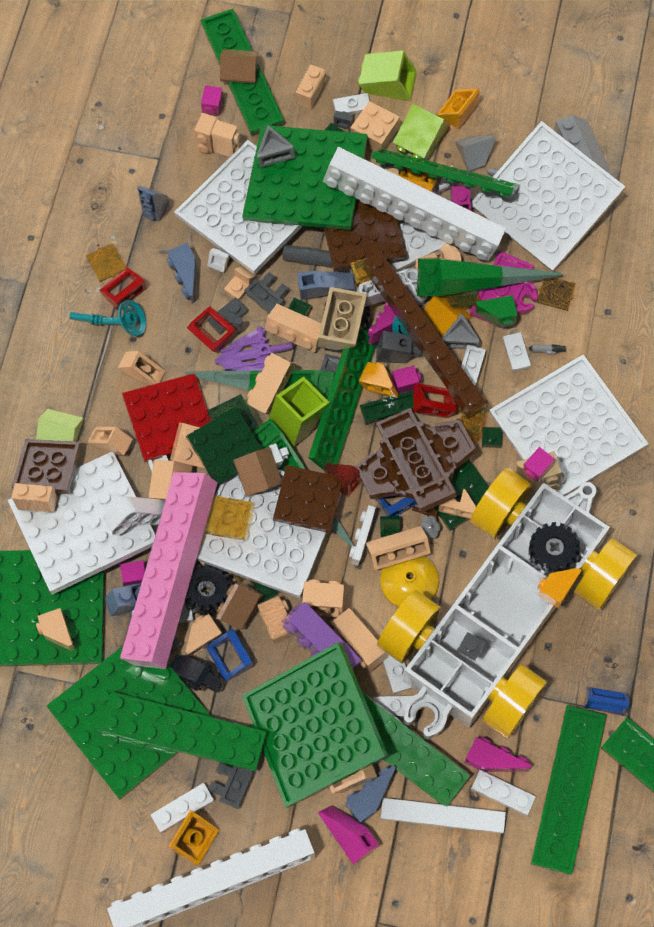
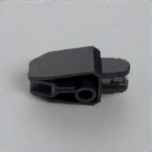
(196, 673)

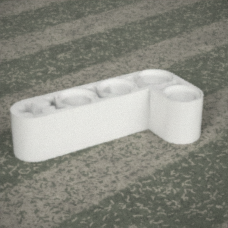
(408, 278)
(133, 511)

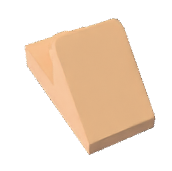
(240, 282)
(463, 508)

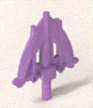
(233, 357)

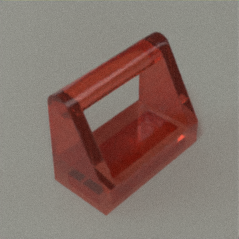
(347, 474)

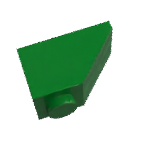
(498, 310)

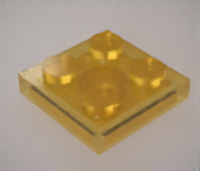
(228, 518)

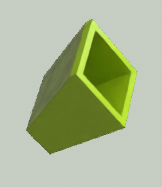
(388, 75)
(420, 132)
(298, 410)

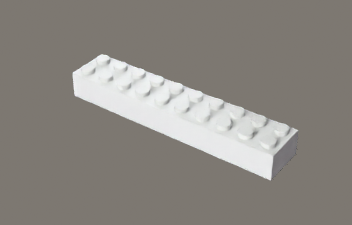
(413, 204)
(213, 882)

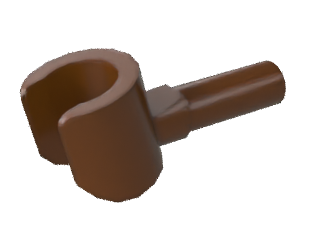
(429, 512)

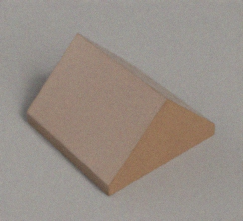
(238, 66)
(257, 471)

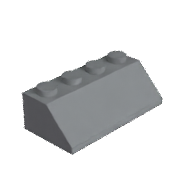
(580, 135)

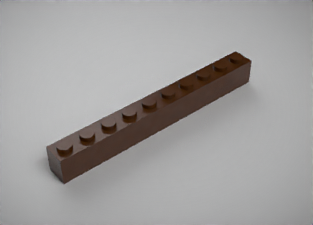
(424, 335)

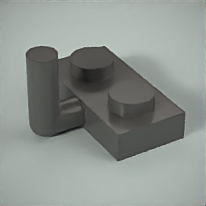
(231, 313)

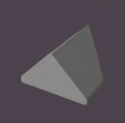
(274, 148)
(475, 151)
(460, 335)

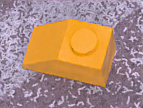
(378, 380)
(558, 585)

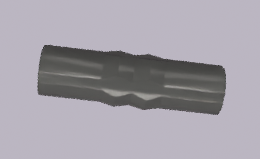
(307, 255)

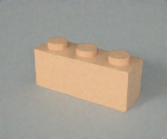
(293, 327)
(270, 382)
(398, 548)
(359, 639)

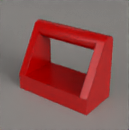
(128, 293)
(214, 345)
(431, 407)

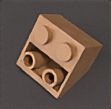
(239, 606)

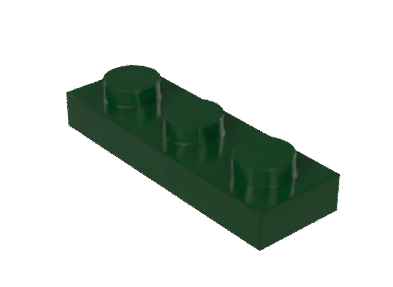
(387, 407)

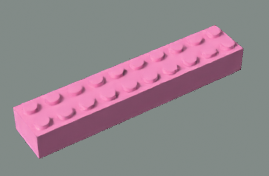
(169, 570)

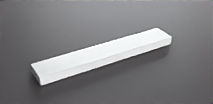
(443, 816)

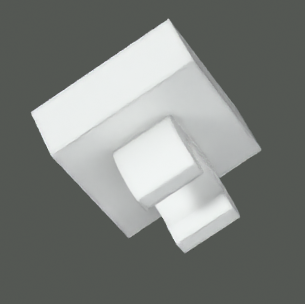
(218, 260)
(279, 454)

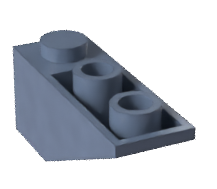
(152, 203)
(184, 264)
(318, 283)
(122, 599)
(367, 801)

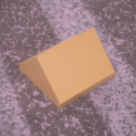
(162, 475)

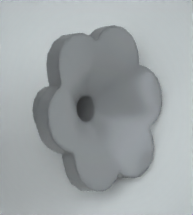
(430, 526)

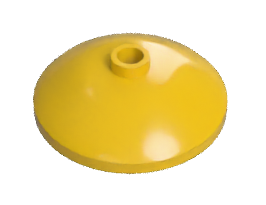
(397, 586)

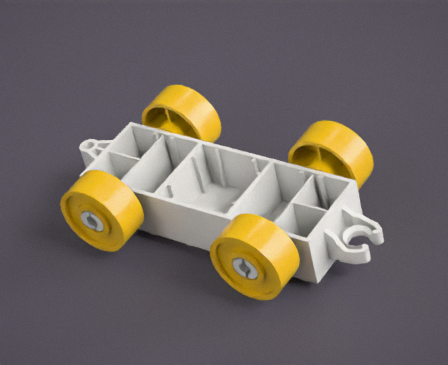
(500, 609)

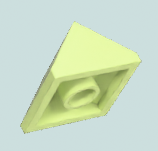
(58, 426)

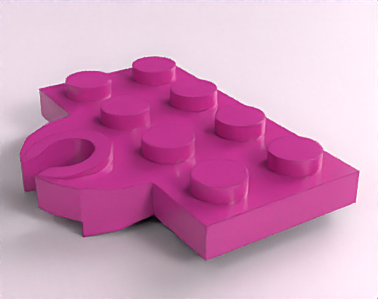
(518, 290)

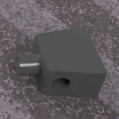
(395, 348)

